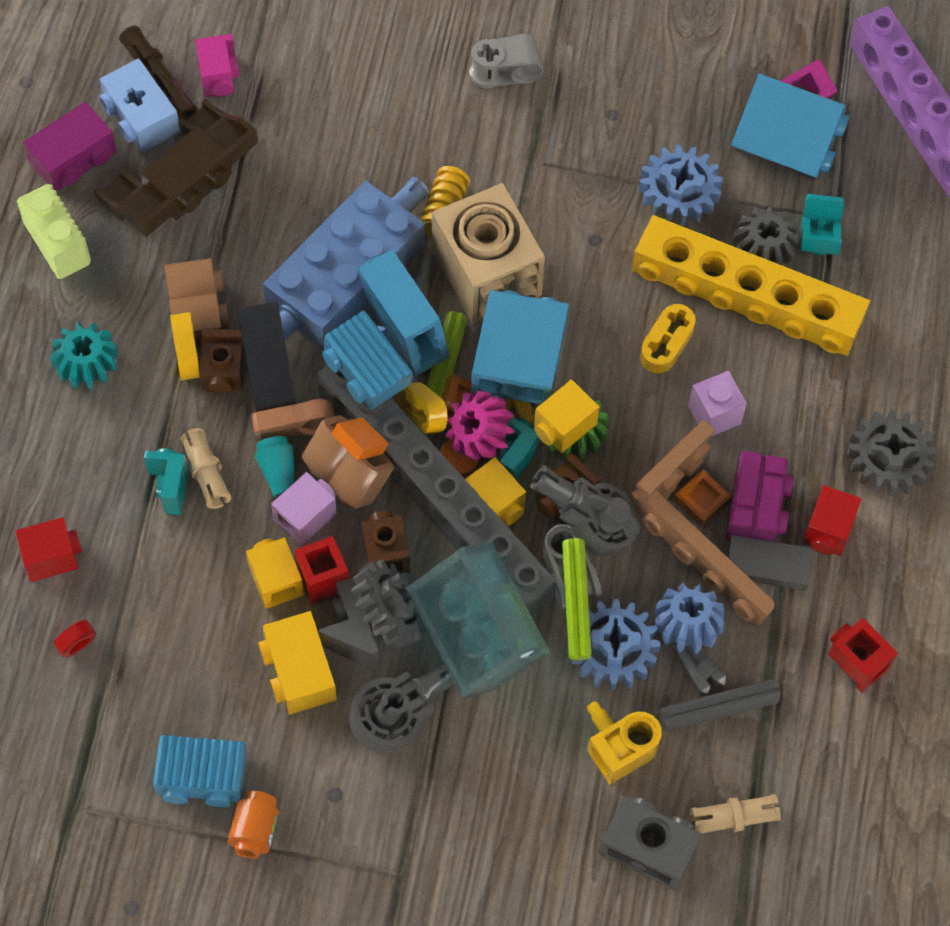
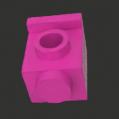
(217, 64)
(813, 79)

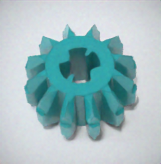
(69, 353)

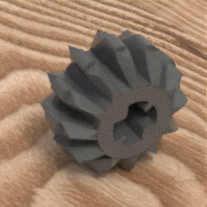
(767, 236)

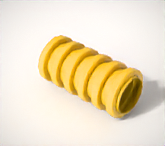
(447, 188)

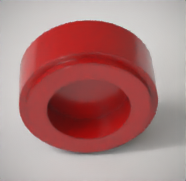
(74, 638)

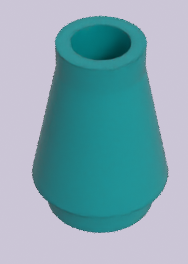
(276, 463)

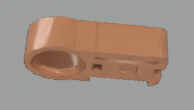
(292, 420)

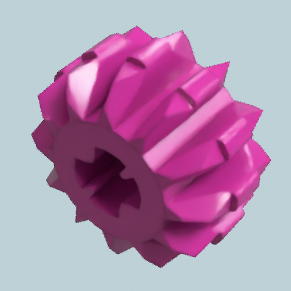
(479, 425)

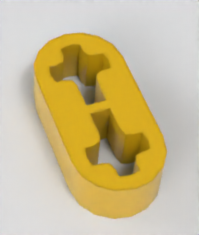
(674, 342)
(185, 346)
(423, 407)

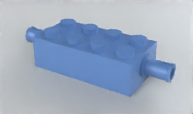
(321, 279)

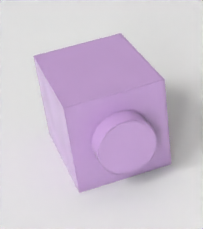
(718, 402)
(304, 508)

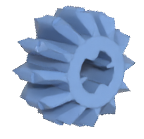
(689, 618)

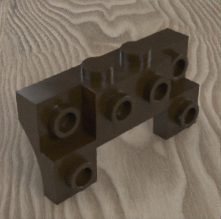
(183, 173)

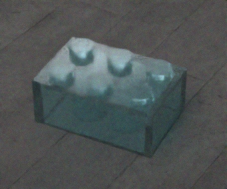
(477, 619)

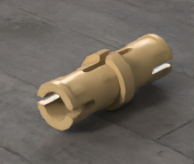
(205, 468)
(735, 814)

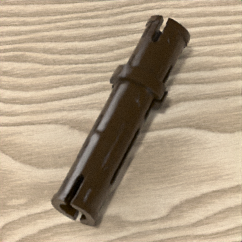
(152, 59)

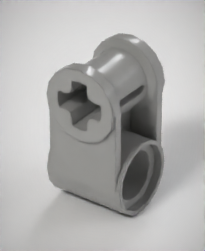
(509, 60)
(555, 565)

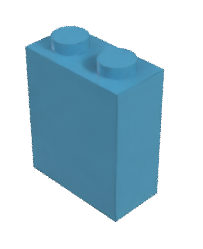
(790, 126)
(404, 311)
(519, 346)

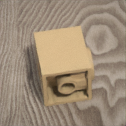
(486, 248)

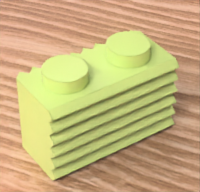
(54, 231)

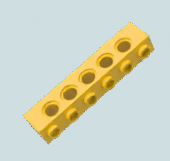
(740, 268)

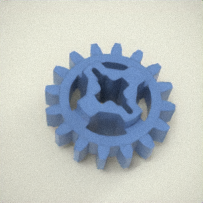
(696, 194)
(629, 643)

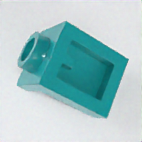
(521, 449)
(171, 478)

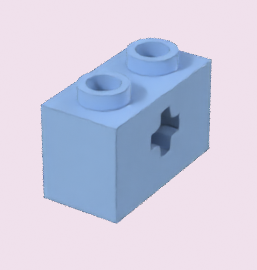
(139, 106)

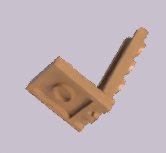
(686, 540)

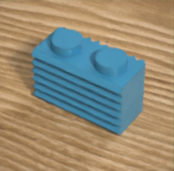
(366, 361)
(200, 770)

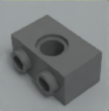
(664, 863)

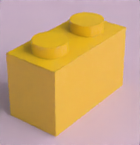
(298, 663)

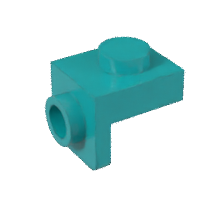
(821, 224)

